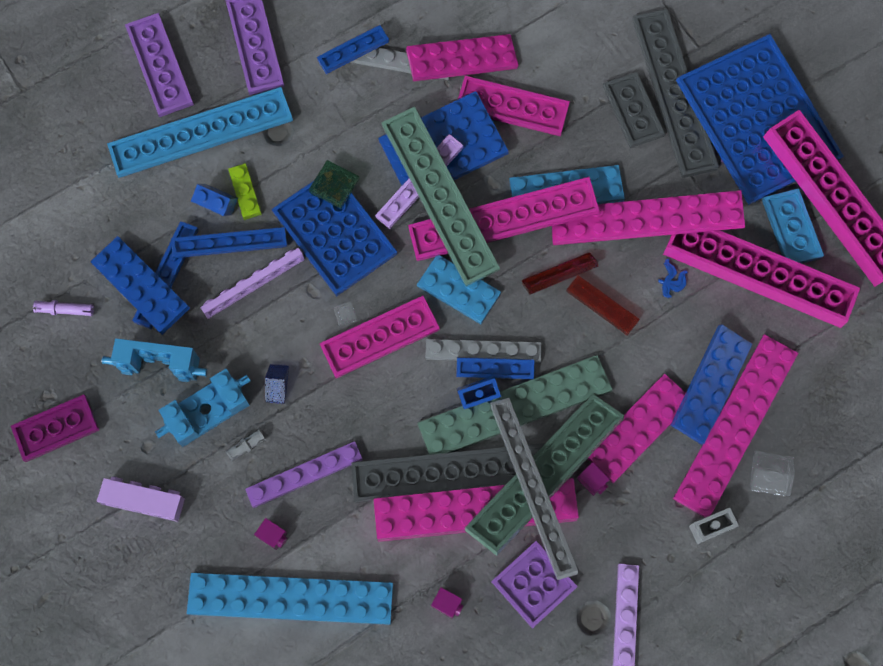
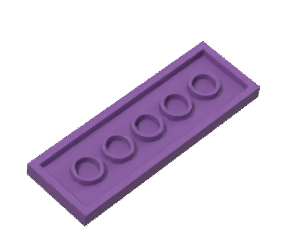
(255, 45)
(159, 65)

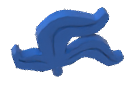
(675, 286)

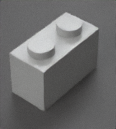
(713, 526)

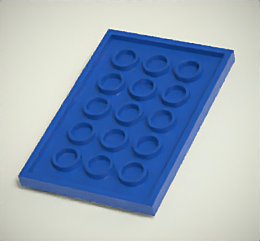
(467, 123)
(338, 242)

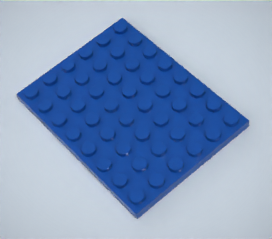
(738, 104)

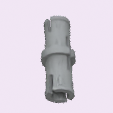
(245, 445)

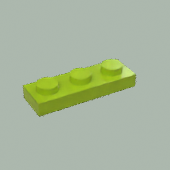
(244, 191)

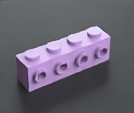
(141, 499)

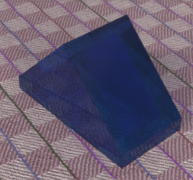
(276, 383)

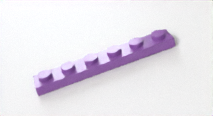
(303, 474)

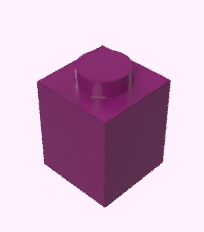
(593, 479)
(271, 534)
(447, 603)

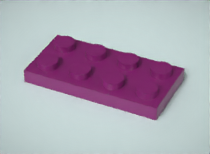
(54, 428)

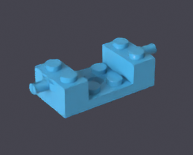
(128, 356)
(185, 418)

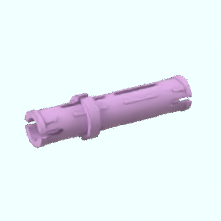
(55, 307)

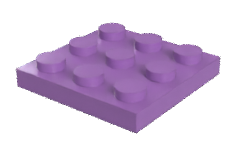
(532, 585)

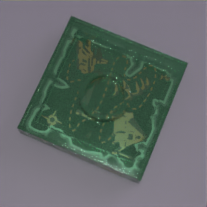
(334, 184)

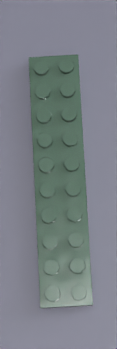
(440, 196)
(530, 402)
(556, 464)

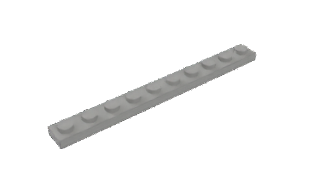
(534, 490)

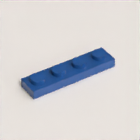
(352, 49)
(495, 367)

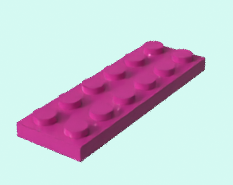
(461, 57)
(519, 106)
(379, 337)
(639, 429)

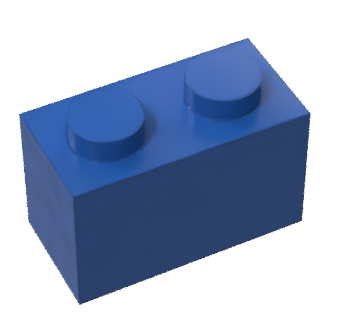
(214, 199)
(478, 392)

